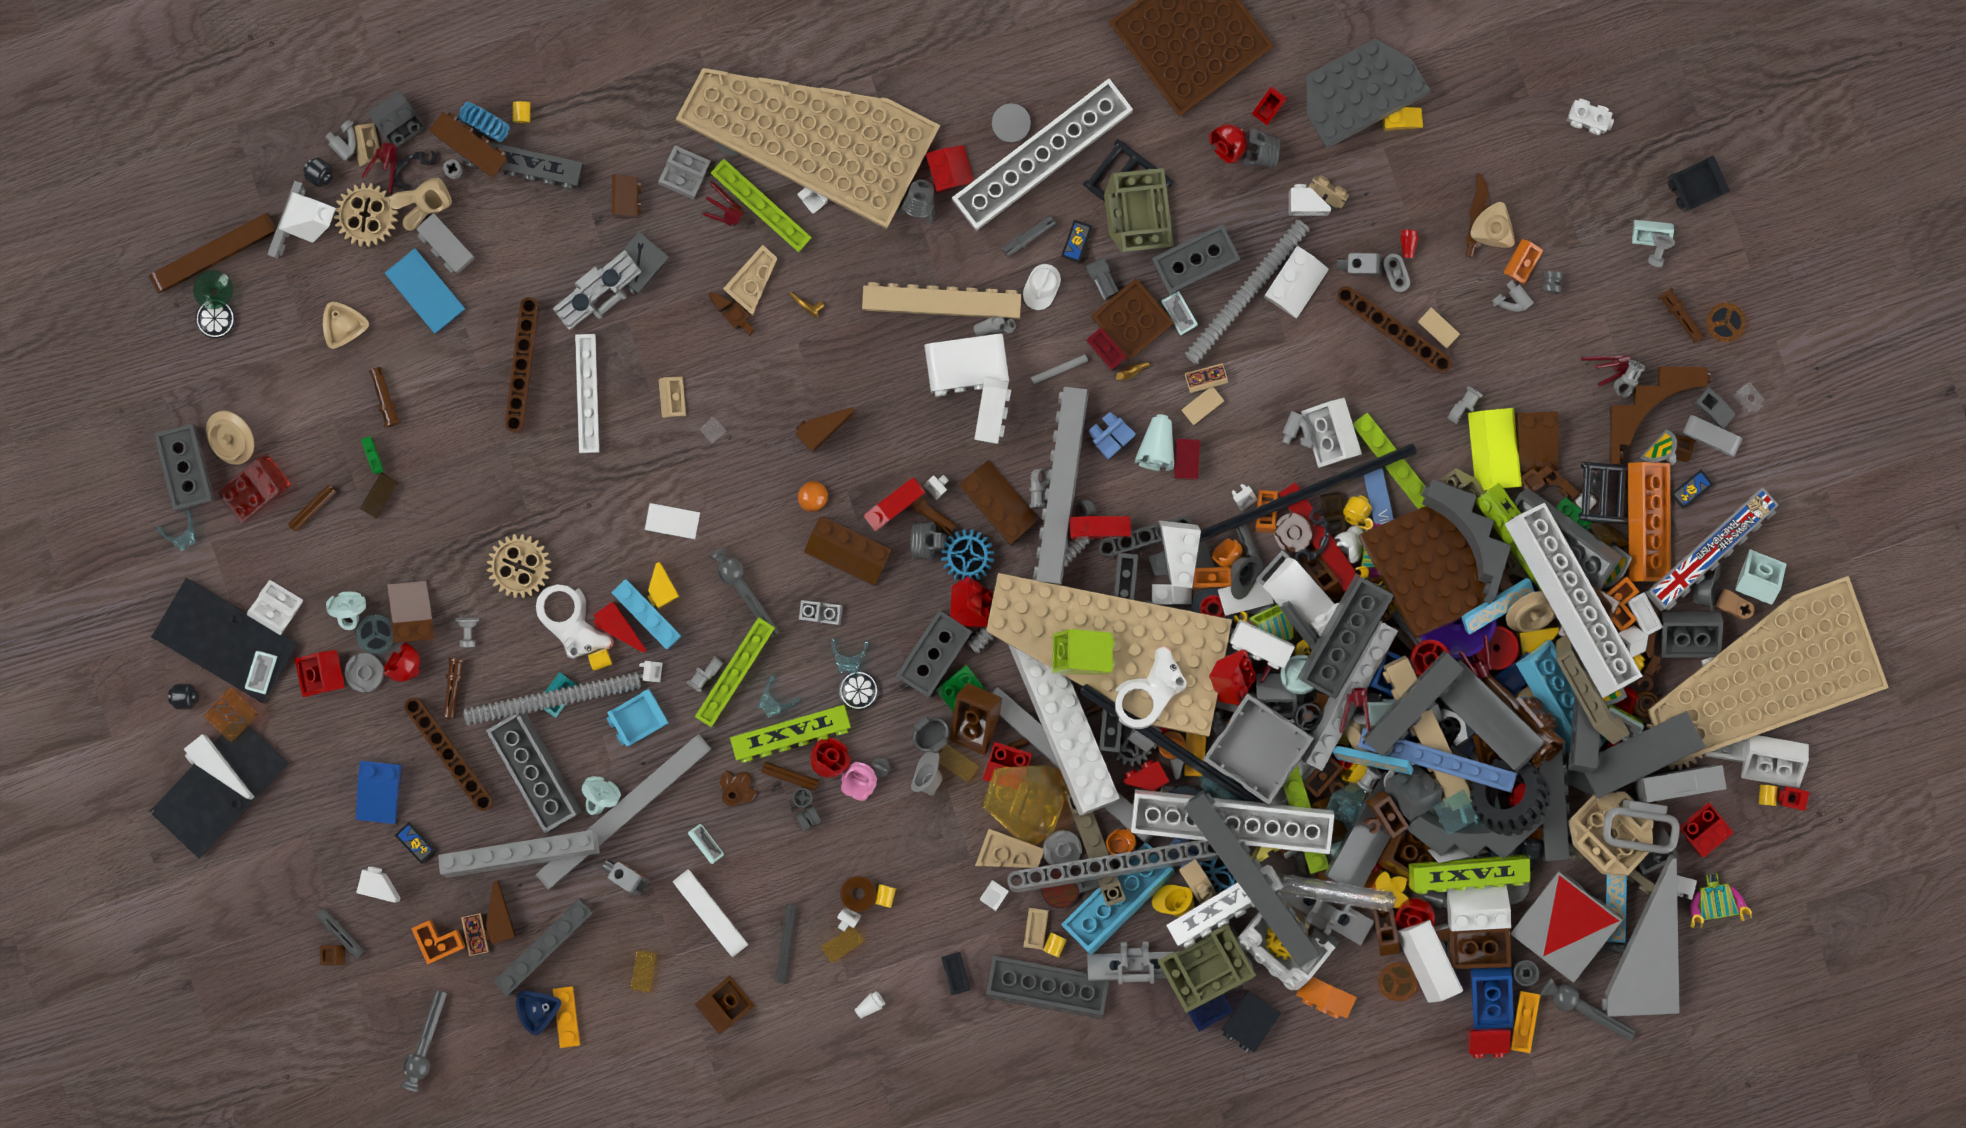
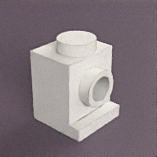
(1685, 886)

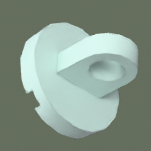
(346, 606)
(1290, 673)
(600, 794)

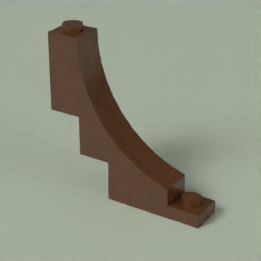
(1626, 418)

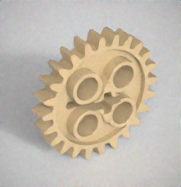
(348, 212)
(512, 582)

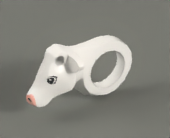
(575, 634)
(1161, 684)

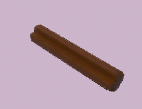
(312, 508)
(789, 776)

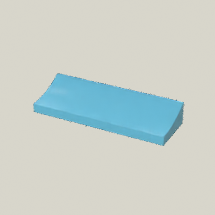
(1550, 687)
(1095, 922)

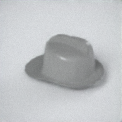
(927, 775)

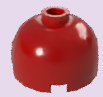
(1229, 141)
(1425, 654)
(403, 665)
(829, 758)
(1414, 912)

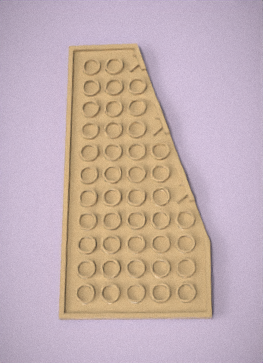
(824, 139)
(1031, 611)
(1783, 669)

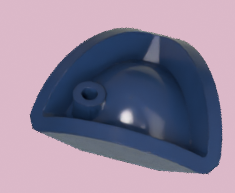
(536, 1010)

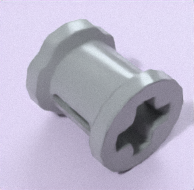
(451, 163)
(1369, 779)

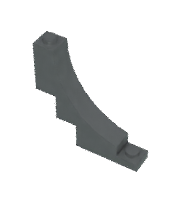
(1488, 552)
(1469, 838)

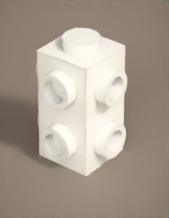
(1596, 119)

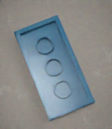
(425, 291)

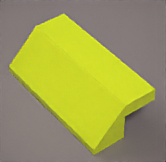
(1495, 448)

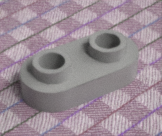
(1396, 273)

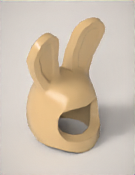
(429, 197)

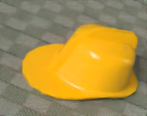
(1173, 900)

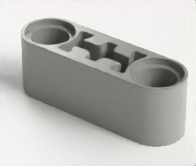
(1712, 436)

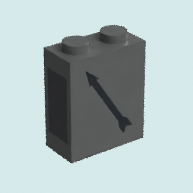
(647, 258)

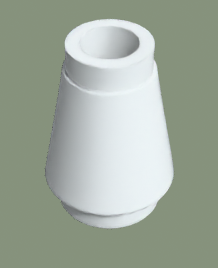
(870, 1004)

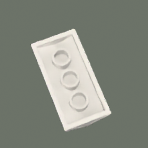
(1429, 962)

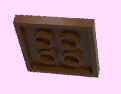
(1132, 319)

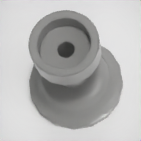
(1662, 242)
(467, 623)

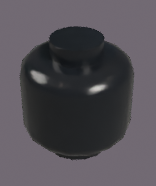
(318, 172)
(183, 696)

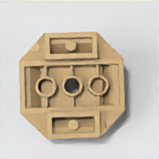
(1588, 838)

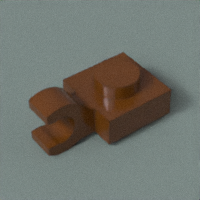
(737, 317)
(1535, 479)
(1566, 488)
(1653, 668)

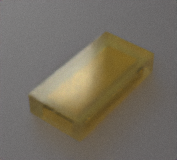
(957, 763)
(842, 944)
(643, 971)

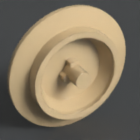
(230, 437)
(1530, 613)

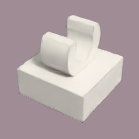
(936, 487)
(1244, 498)
(651, 671)
(848, 918)

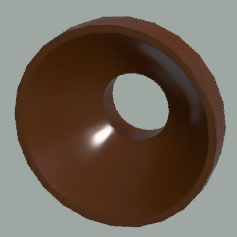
(850, 902)

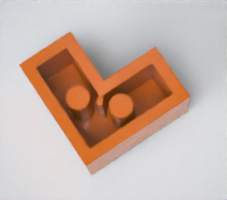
(1623, 591)
(436, 947)
(1326, 998)

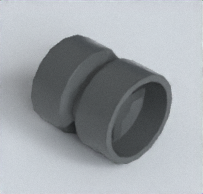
(1525, 972)

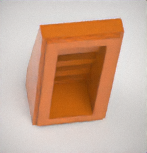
(1266, 528)

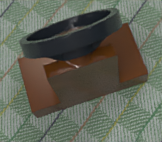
(1311, 711)

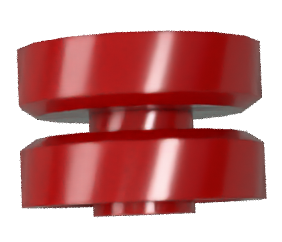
(1508, 649)

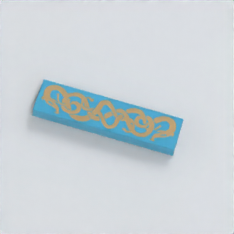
(1500, 605)
(1373, 760)
(1616, 900)

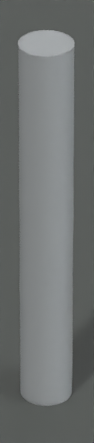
(1059, 369)

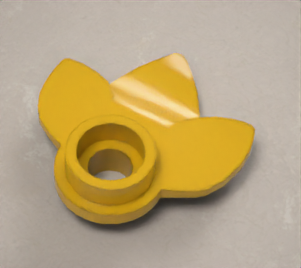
(1395, 885)

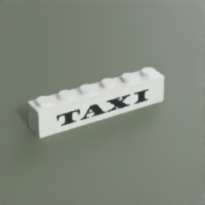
(1215, 912)

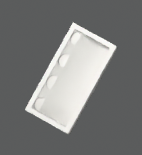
(1293, 584)

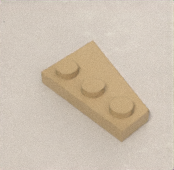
(751, 279)
(1006, 851)

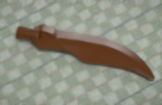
(1479, 204)

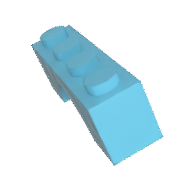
(646, 614)

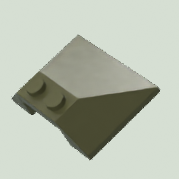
(1138, 210)
(1207, 969)

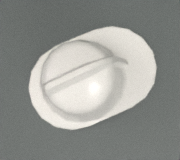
(1041, 287)

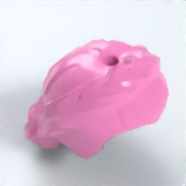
(858, 781)

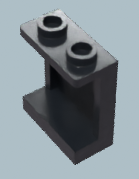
(1698, 184)
(1250, 1022)

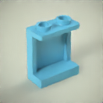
(637, 718)

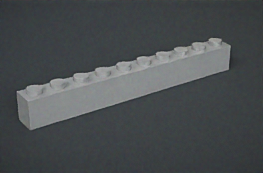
(1062, 485)

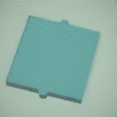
(1455, 812)

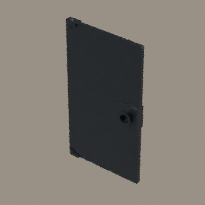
(220, 637)
(203, 807)

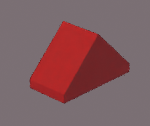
(1269, 106)

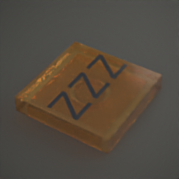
(230, 714)

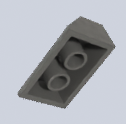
(1691, 634)

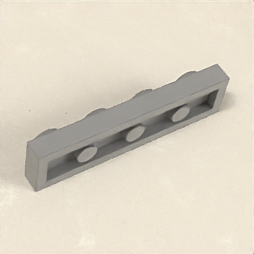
(277, 246)

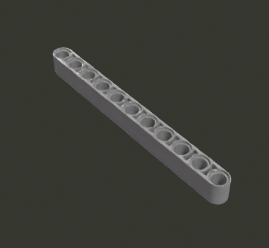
(1034, 732)
(631, 805)
(1104, 862)

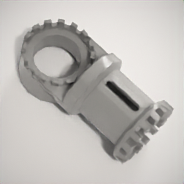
(1630, 378)
(1467, 403)
(1038, 488)
(701, 677)

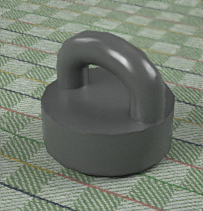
(1086, 508)
(881, 767)

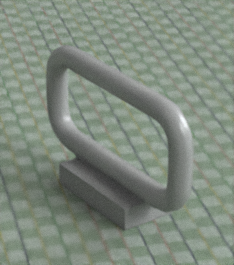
(1645, 811)

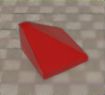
(1628, 703)

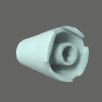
(1157, 445)

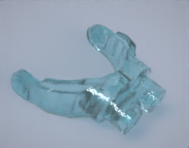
(183, 540)
(848, 664)
(769, 704)

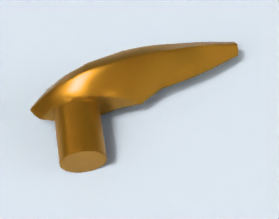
(812, 310)
(1131, 371)

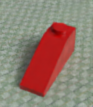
(894, 504)
(1099, 527)
(615, 624)

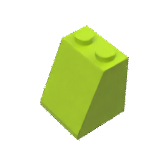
(1082, 652)

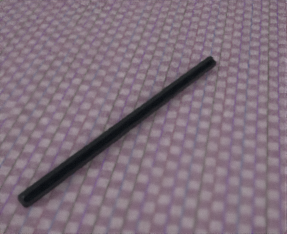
(1307, 492)
(1174, 748)

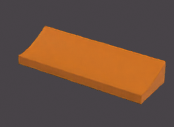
(1649, 521)

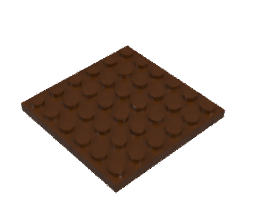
(1190, 45)
(1427, 569)

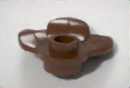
(737, 785)

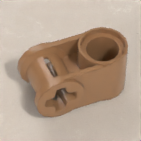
(1731, 603)

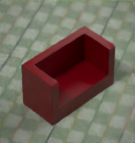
(1106, 349)
(1187, 459)

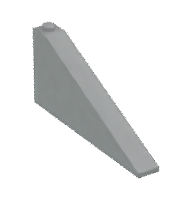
(1649, 968)

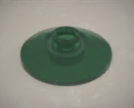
(209, 281)

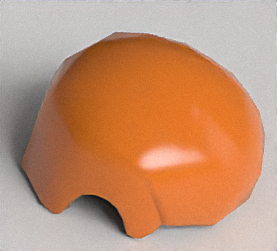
(812, 496)
(1227, 552)
(1121, 842)

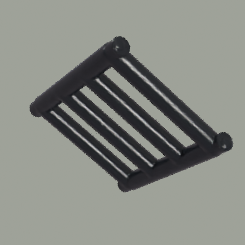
(1134, 158)
(1602, 516)

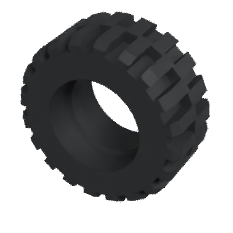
(1522, 815)

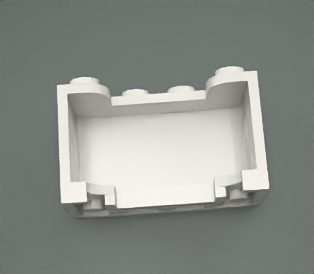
(965, 363)
(1287, 970)

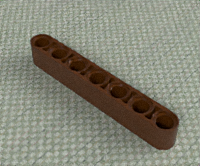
(213, 253)
(1398, 339)
(518, 355)
(440, 748)

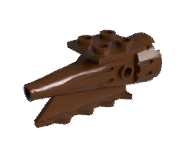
(1533, 714)

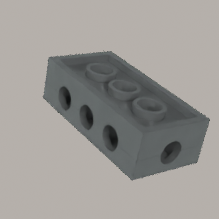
(1197, 246)
(196, 473)
(928, 641)

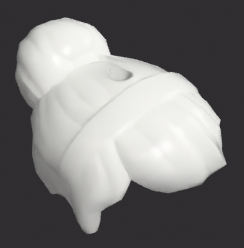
(1350, 543)

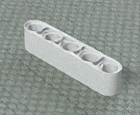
(710, 913)

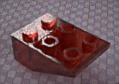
(254, 488)

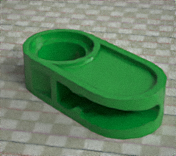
(372, 455)

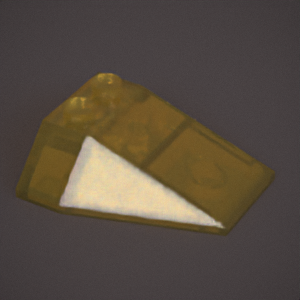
(1026, 800)

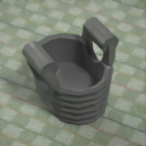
(1266, 149)
(919, 201)
(921, 541)
(930, 734)

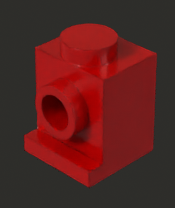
(1800, 800)

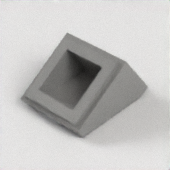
(1176, 765)

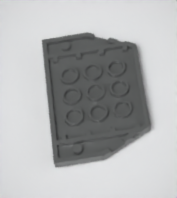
(1361, 90)

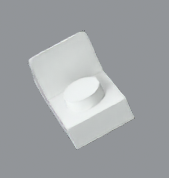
(1171, 594)

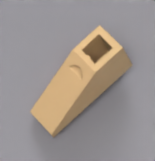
(1198, 881)

